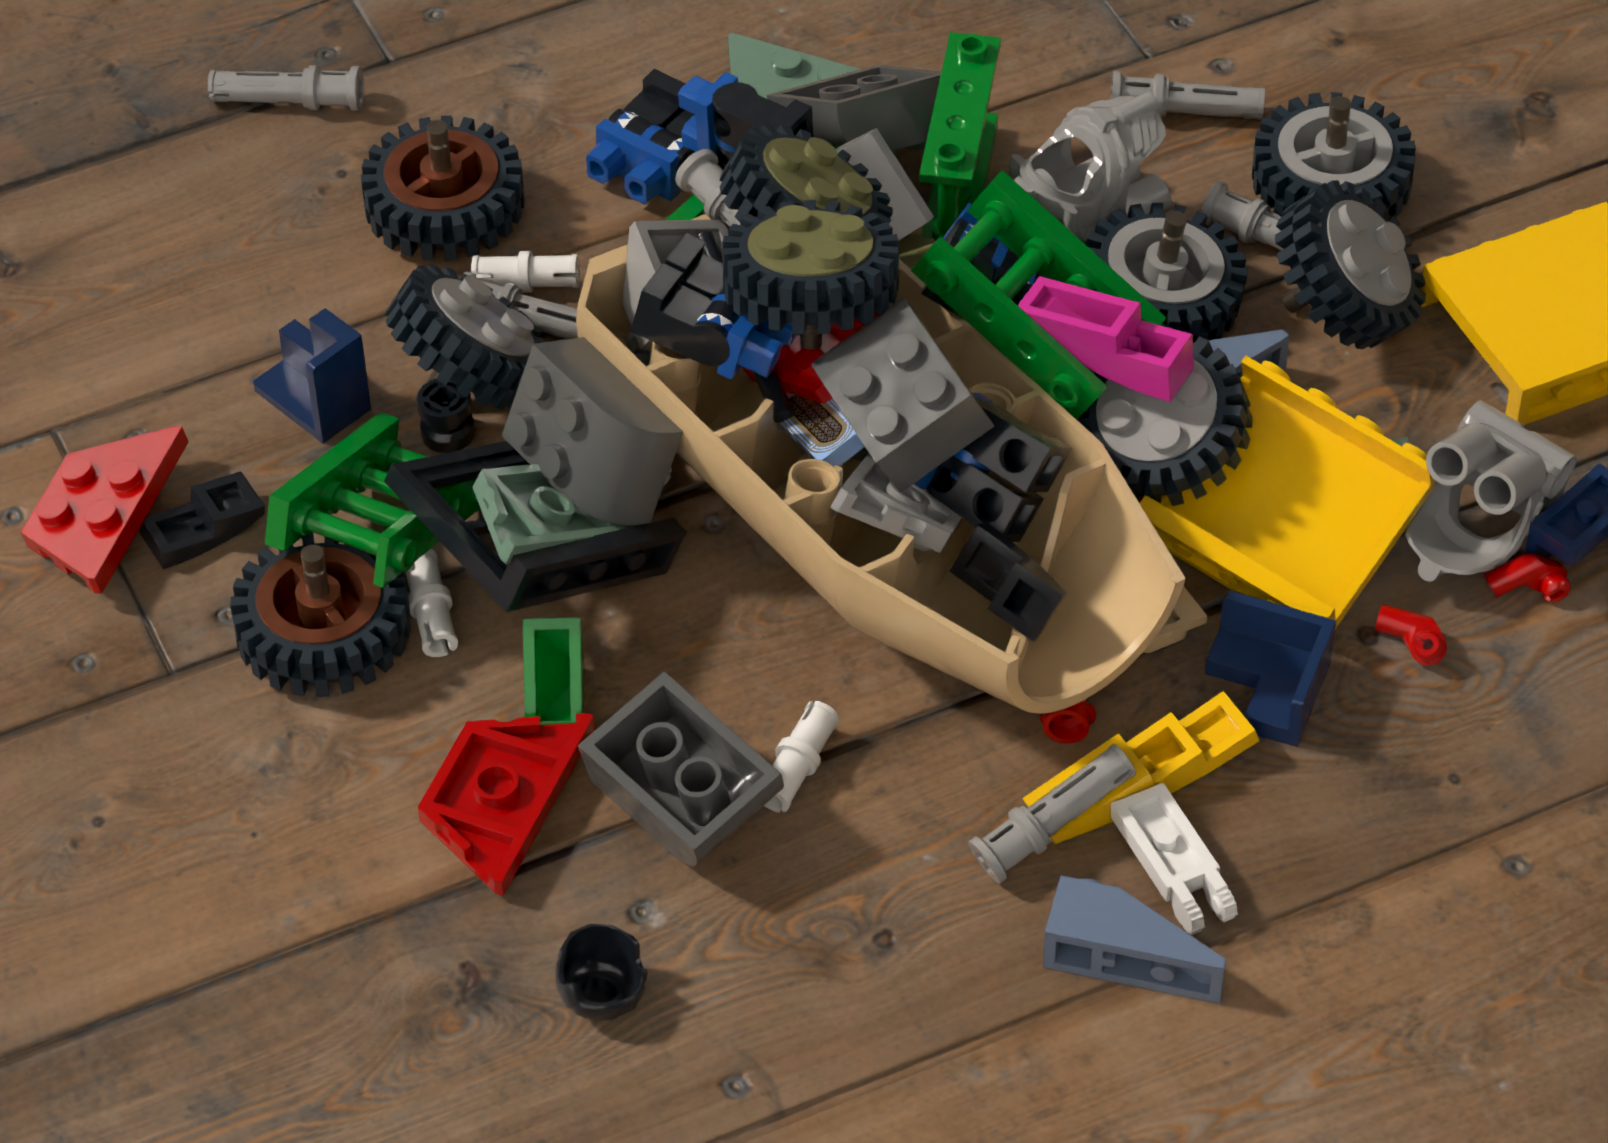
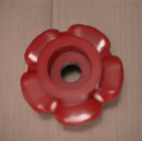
(1069, 723)

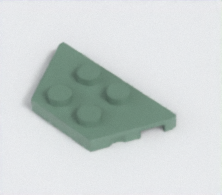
(777, 68)
(530, 513)

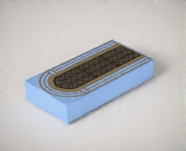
(822, 430)

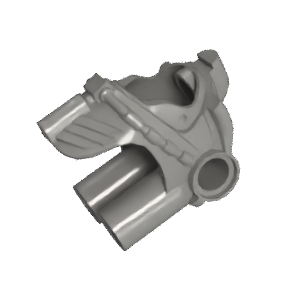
(1120, 137)
(1507, 471)

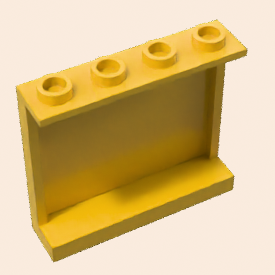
(1535, 310)
(1304, 507)

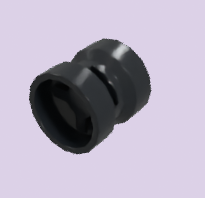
(445, 417)

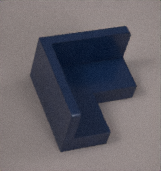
(320, 377)
(1573, 521)
(1278, 654)

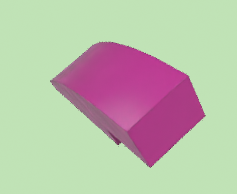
(1112, 338)

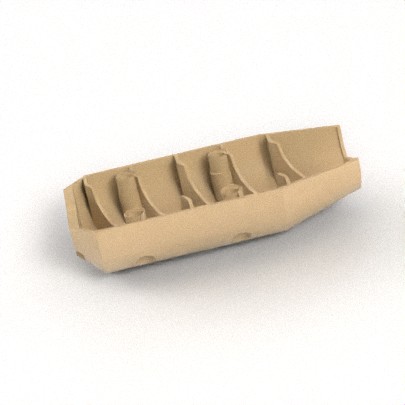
(1083, 535)

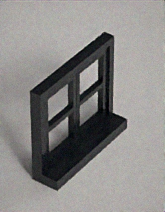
(537, 574)

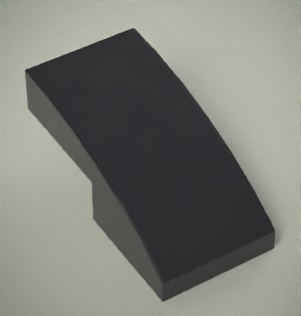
(213, 516)
(1010, 579)

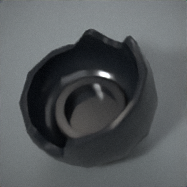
(600, 972)

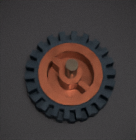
(443, 187)
(318, 616)

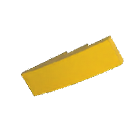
(1163, 753)

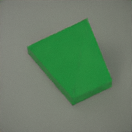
(553, 669)

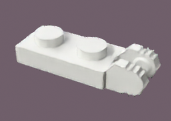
(1173, 855)

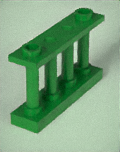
(960, 130)
(1043, 249)
(334, 484)

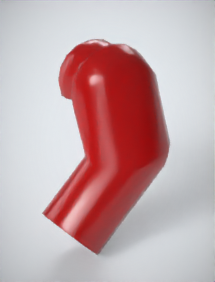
(1533, 572)
(1417, 631)

